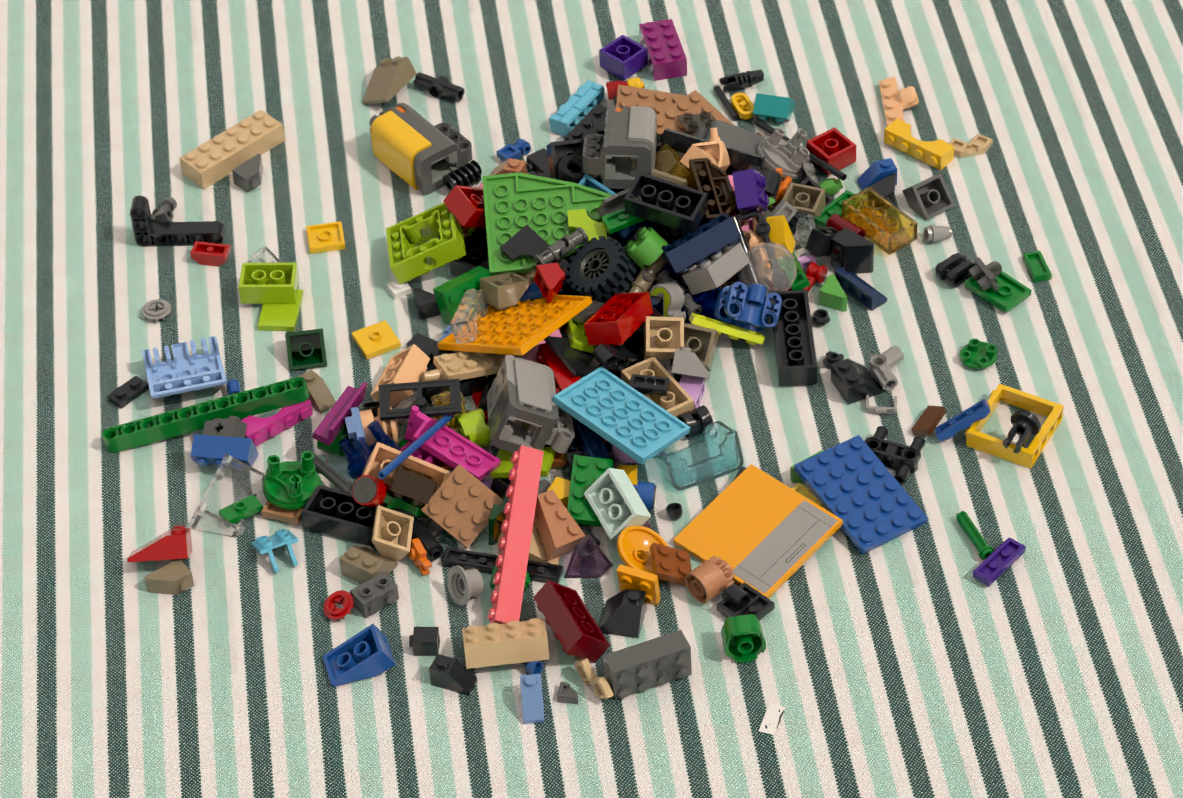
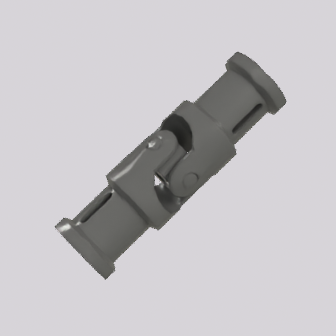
(561, 247)
(689, 305)

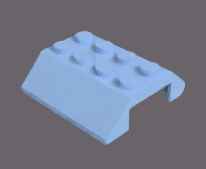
(184, 372)

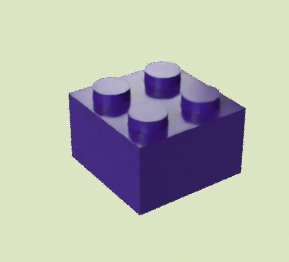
(623, 57)
(750, 190)

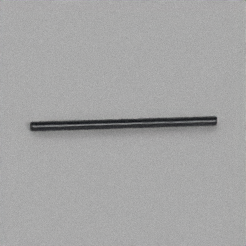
(813, 157)

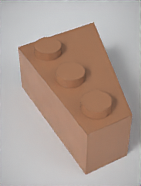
(555, 525)

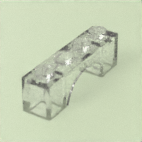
(464, 321)

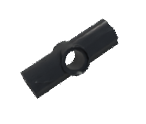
(439, 86)

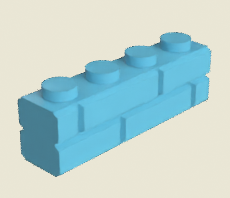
(576, 108)

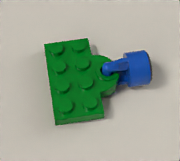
(584, 474)

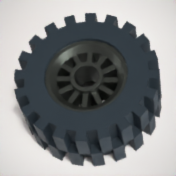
(600, 269)

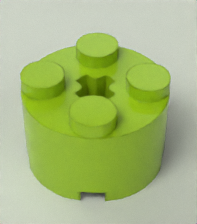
(473, 427)

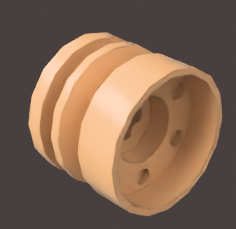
(389, 426)

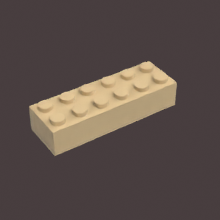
(232, 148)

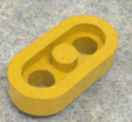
(742, 105)

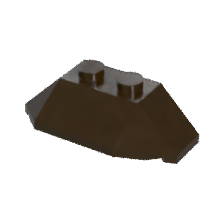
(715, 182)

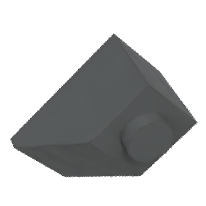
(249, 174)

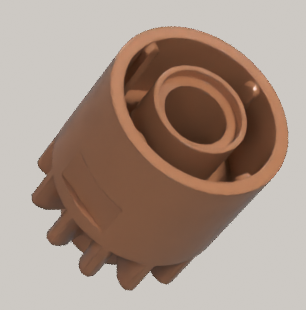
(709, 579)

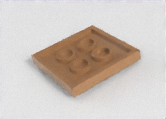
(462, 506)

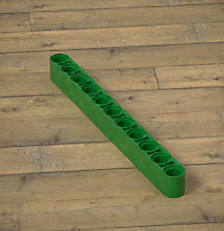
(193, 417)

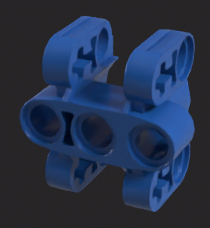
(748, 306)

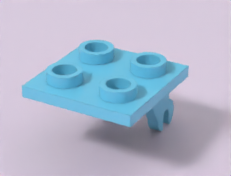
(282, 537)

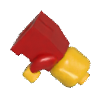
(613, 85)

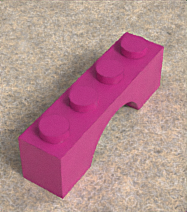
(265, 428)

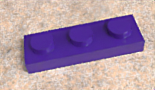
(999, 561)

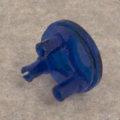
(358, 458)

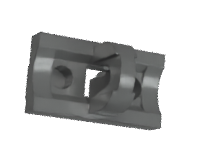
(988, 278)

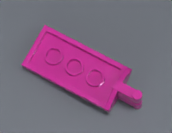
(451, 446)

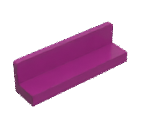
(335, 419)

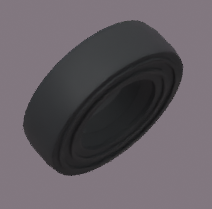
(566, 174)

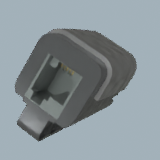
(624, 148)

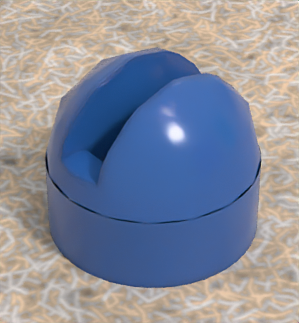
(534, 667)

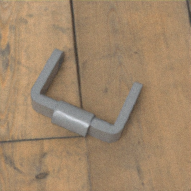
(880, 409)

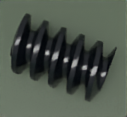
(464, 176)

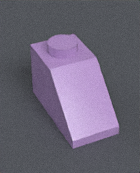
(694, 387)

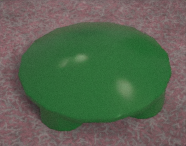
(978, 354)

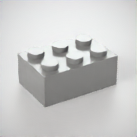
(715, 269)

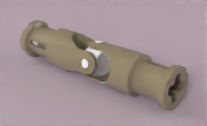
(641, 282)

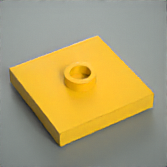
(376, 339)

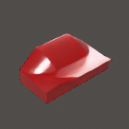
(210, 253)

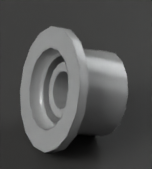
(464, 584)

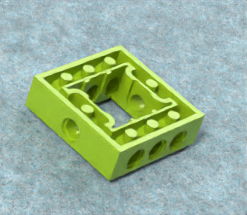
(412, 261)

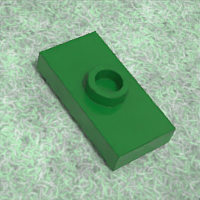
(241, 509)

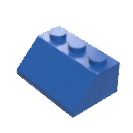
(212, 449)

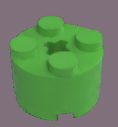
(645, 247)

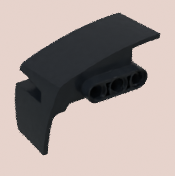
(606, 355)

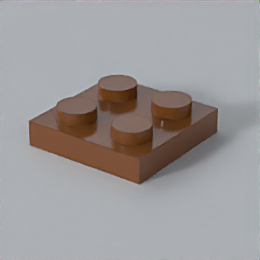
(670, 563)

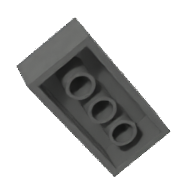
(648, 664)

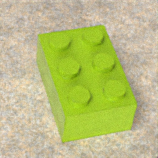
(268, 283)

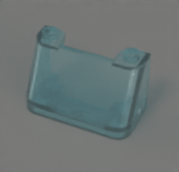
(704, 461)

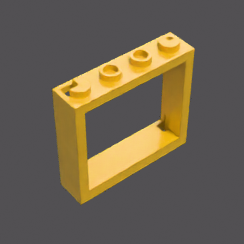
(1026, 401)

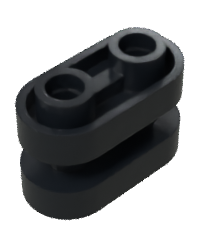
(954, 269)

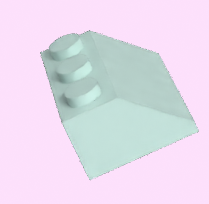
(616, 502)

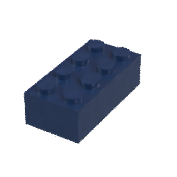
(706, 240)

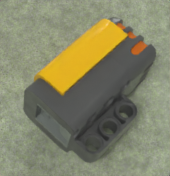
(417, 148)

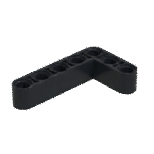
(170, 233)

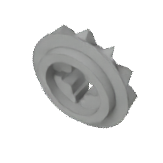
(149, 309)

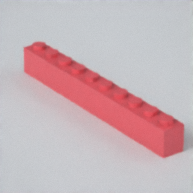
(517, 534)

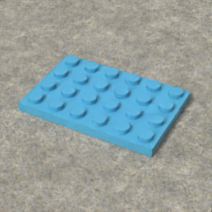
(621, 415)

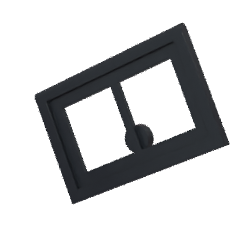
(453, 409)

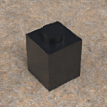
(425, 641)

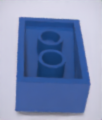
(359, 657)

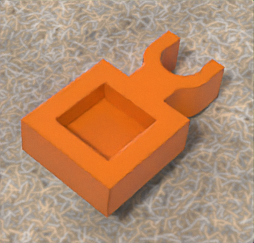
(418, 556)

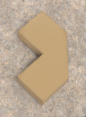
(977, 146)
(588, 677)

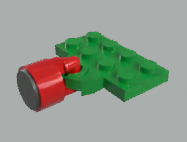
(374, 491)

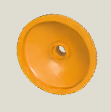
(634, 547)

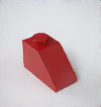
(549, 280)

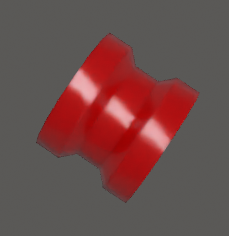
(817, 272)

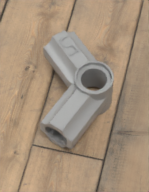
(881, 364)

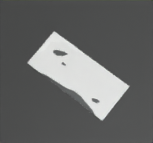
(772, 719)

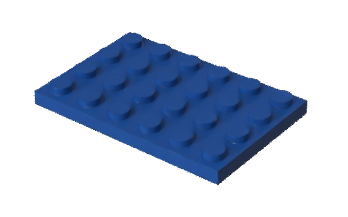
(862, 493)

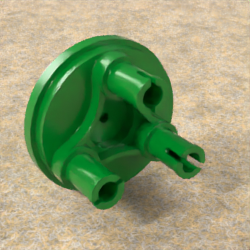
(290, 482)

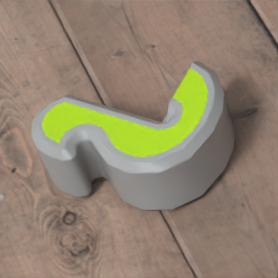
(672, 299)

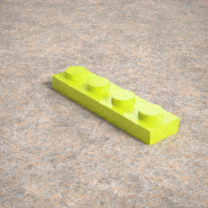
(733, 332)

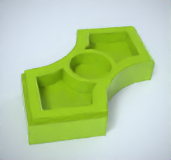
(579, 218)

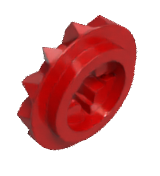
(342, 598)

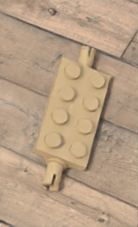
(464, 366)

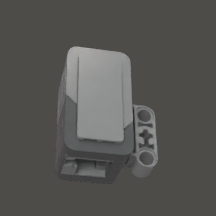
(523, 408)

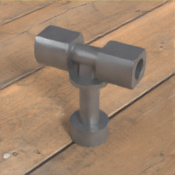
(164, 213)

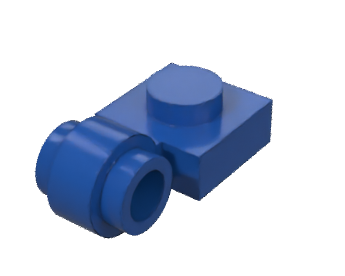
(514, 152)

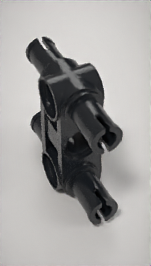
(896, 455)

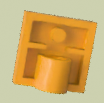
(639, 580)

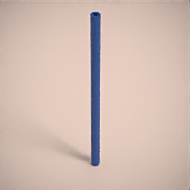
(414, 446)

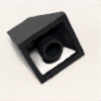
(624, 613)

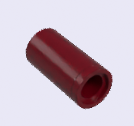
(839, 223)

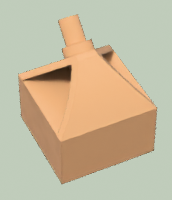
(713, 150)

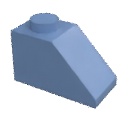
(532, 698)

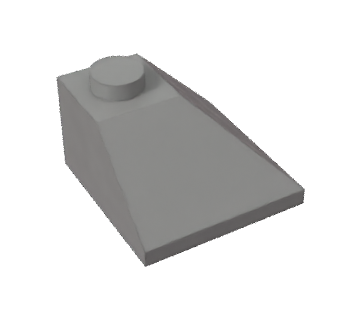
(688, 363)

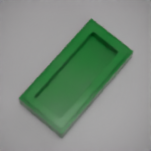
(1036, 266)

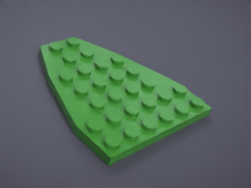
(534, 201)

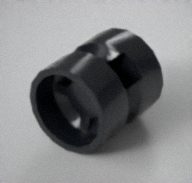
(696, 420)

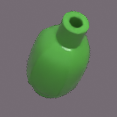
(831, 185)

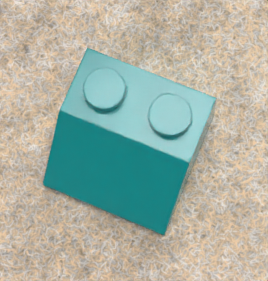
(773, 107)

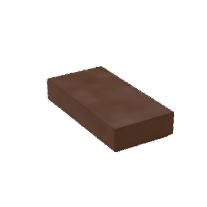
(928, 420)

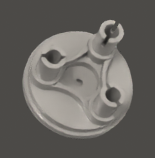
(784, 153)

